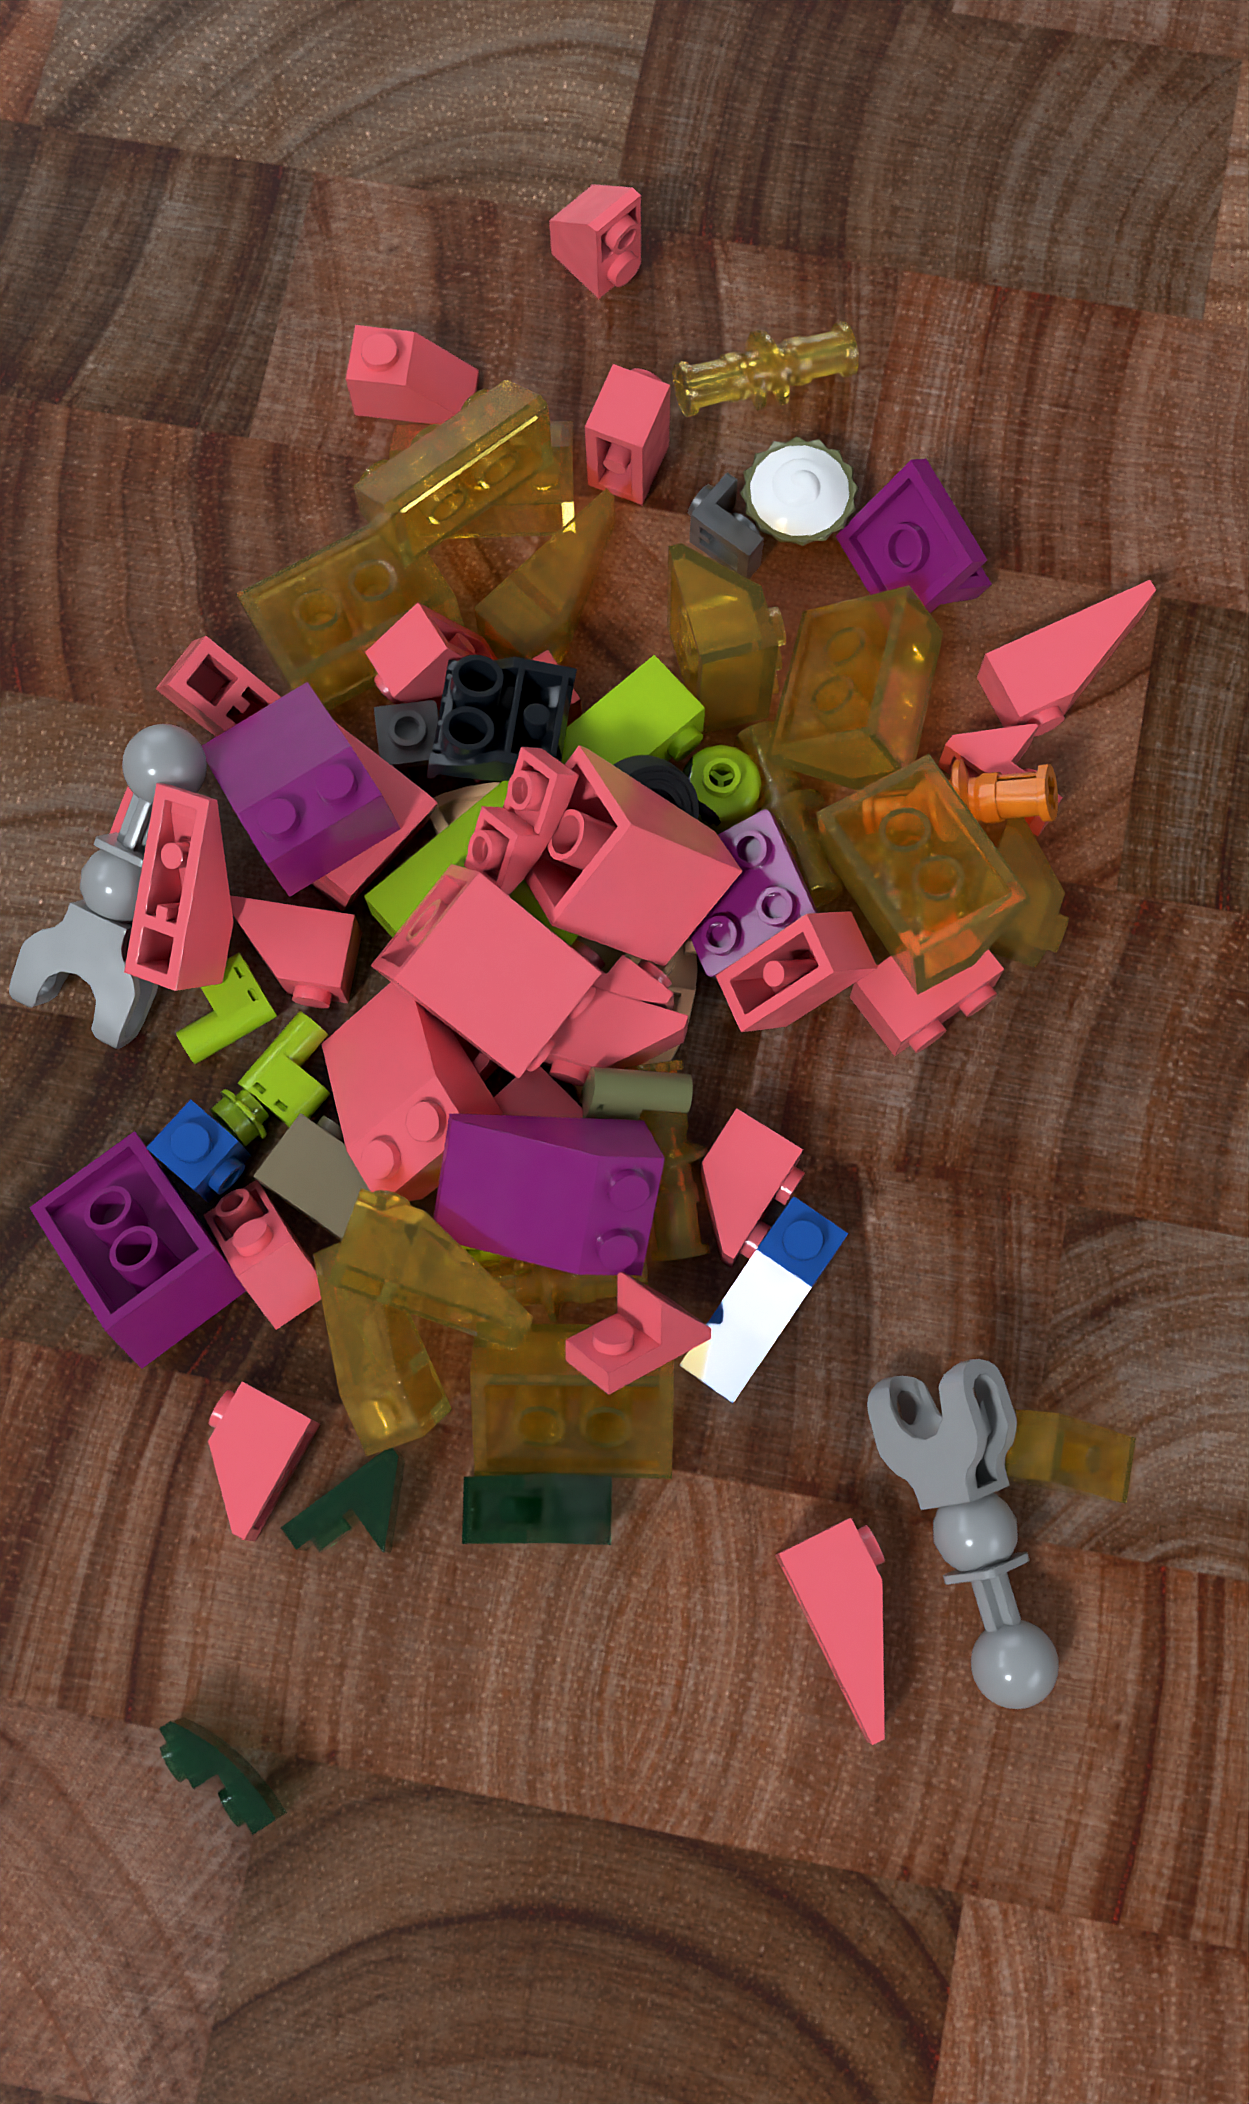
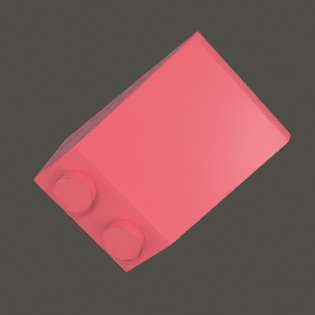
(393, 1088)

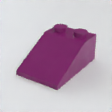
(299, 789)
(551, 1190)
(137, 1250)

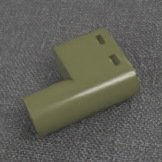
(626, 1092)

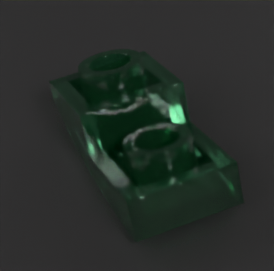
(201, 1756)

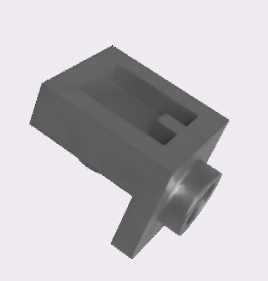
(723, 536)
(406, 733)

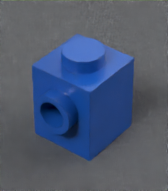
(200, 1152)

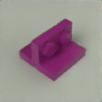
(915, 539)

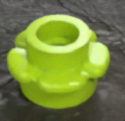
(240, 1116)

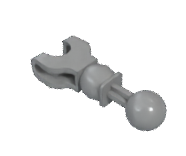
(98, 929)
(957, 1466)

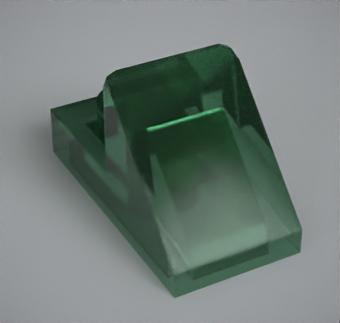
(368, 1493)

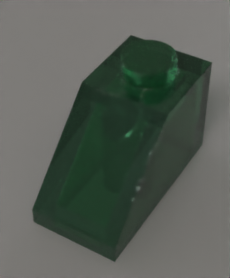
(537, 1509)

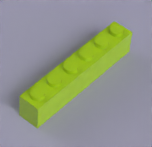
(640, 716)

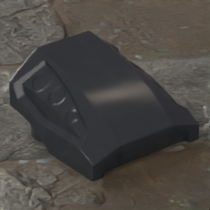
(494, 711)

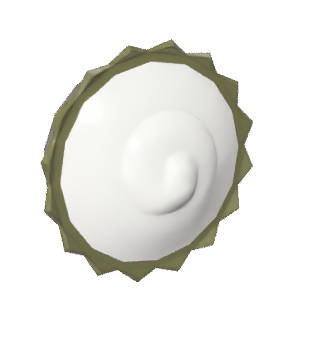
(799, 491)

